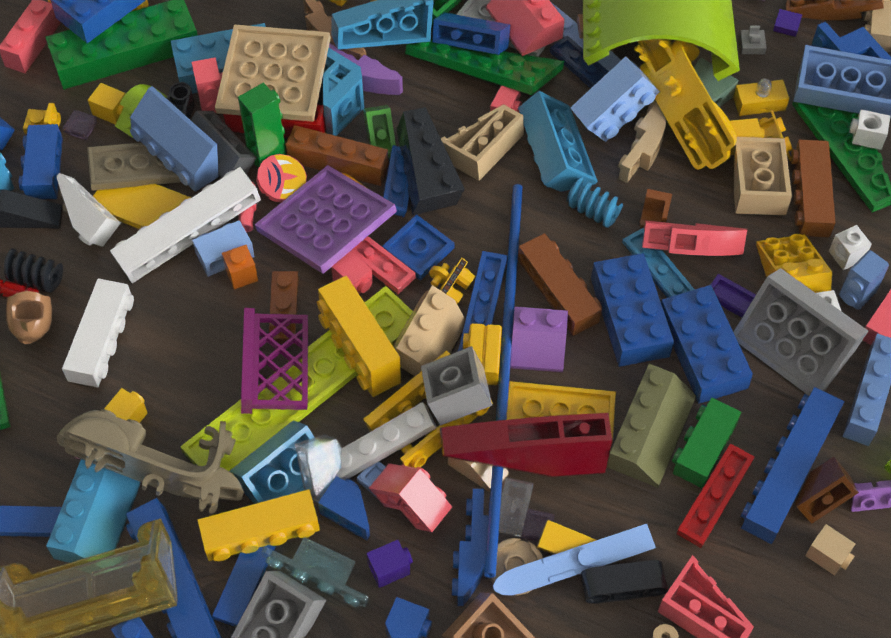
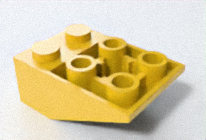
(797, 258)

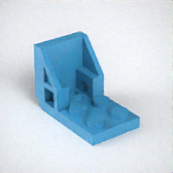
(341, 92)

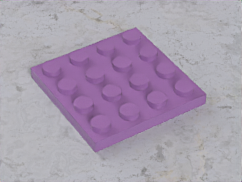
(325, 218)

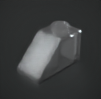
(318, 463)

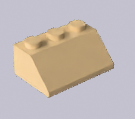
(429, 330)

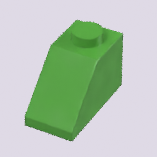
(379, 127)

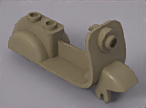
(118, 446)

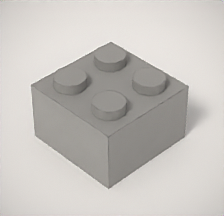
(456, 386)

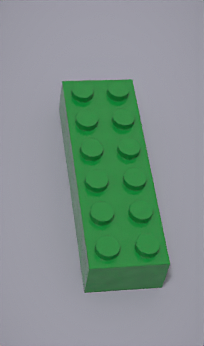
(129, 43)

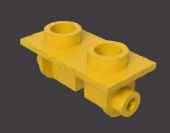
(773, 129)

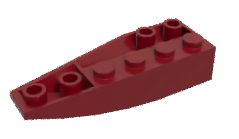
(535, 444)

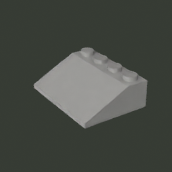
(798, 332)

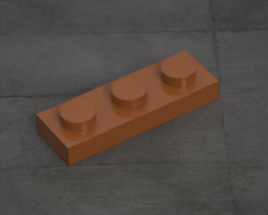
(284, 299)

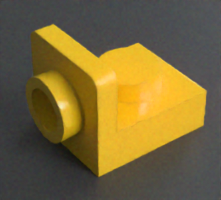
(42, 117)

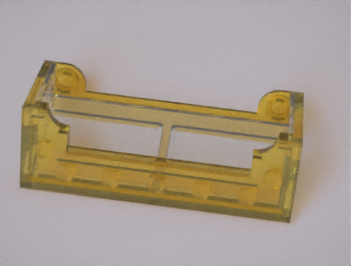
(90, 590)

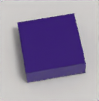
(787, 22)

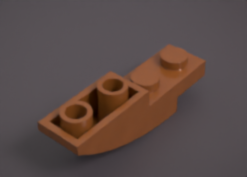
(833, 8)

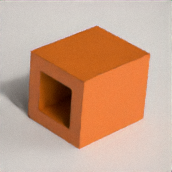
(240, 266)

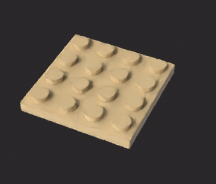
(282, 59)

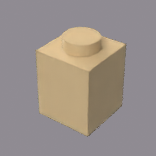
(831, 550)

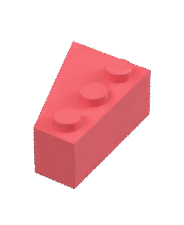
(701, 607)

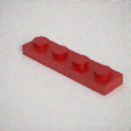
(715, 495)

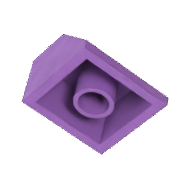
(539, 339)

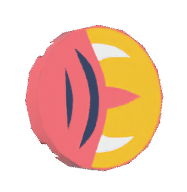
(280, 177)

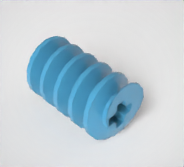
(593, 203)

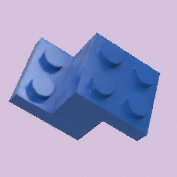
(856, 42)

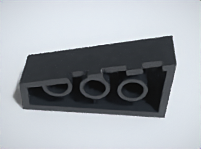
(428, 167)

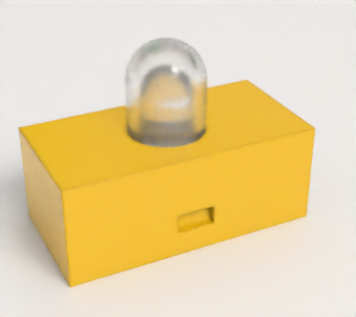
(761, 97)

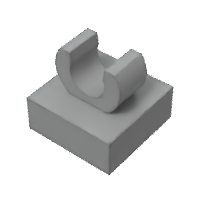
(752, 41)

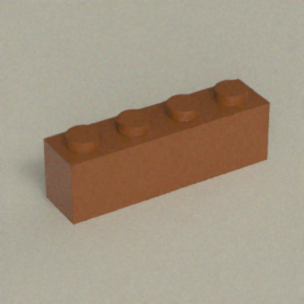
(346, 156)
(813, 188)
(559, 283)

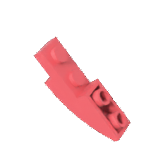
(694, 240)

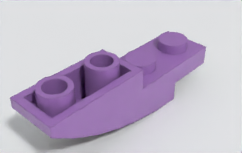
(375, 76)

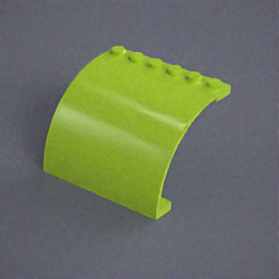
(692, 21)

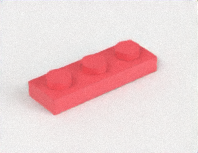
(384, 265)

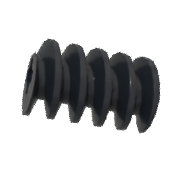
(32, 272)

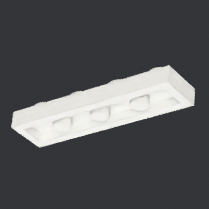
(385, 440)

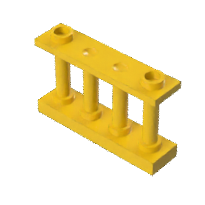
(402, 401)

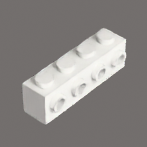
(98, 333)

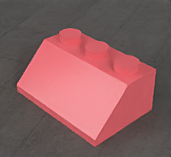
(532, 22)

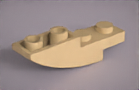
(646, 144)

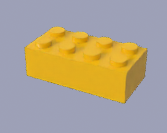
(359, 336)

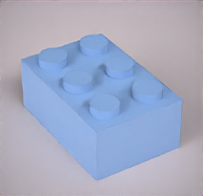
(615, 99)

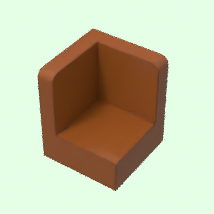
(655, 207)

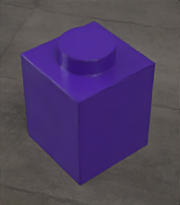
(389, 563)

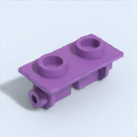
(872, 497)

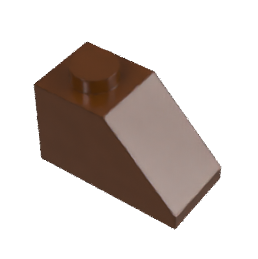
(825, 490)

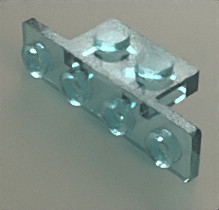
(321, 566)

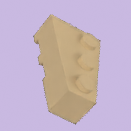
(485, 142)

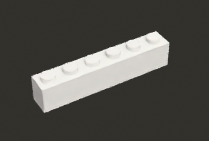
(178, 228)

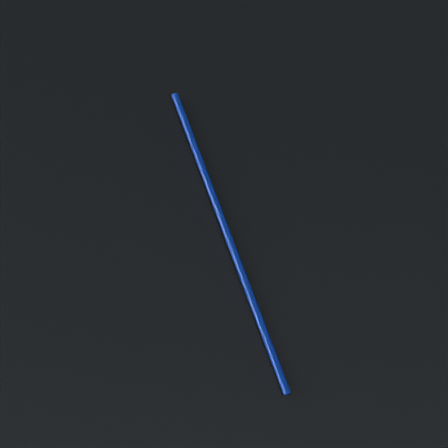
(504, 376)

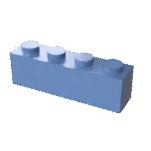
(870, 393)

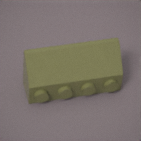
(652, 426)

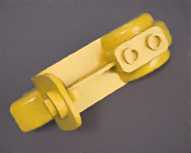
(687, 106)

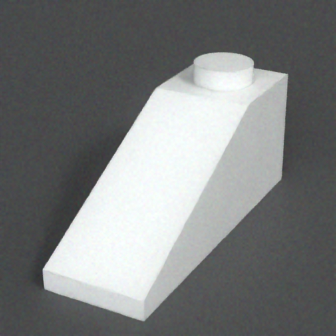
(86, 214)

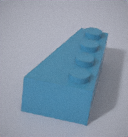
(383, 24)

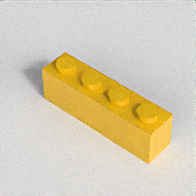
(258, 525)

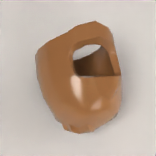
(28, 316)

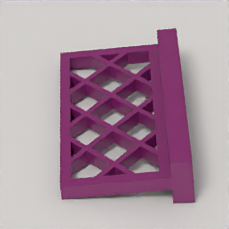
(251, 363)

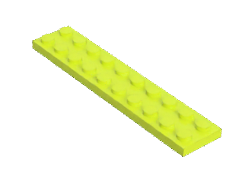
(325, 377)

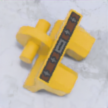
(458, 275)

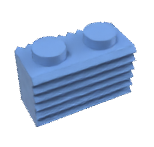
(863, 280)

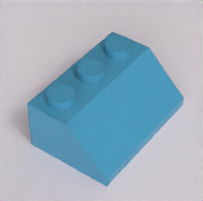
(274, 466)

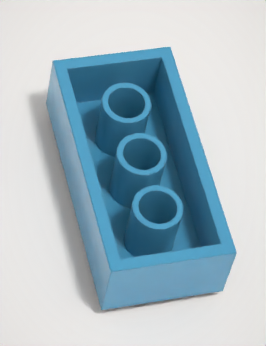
(200, 48)

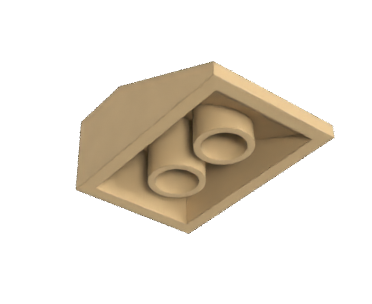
(761, 176)

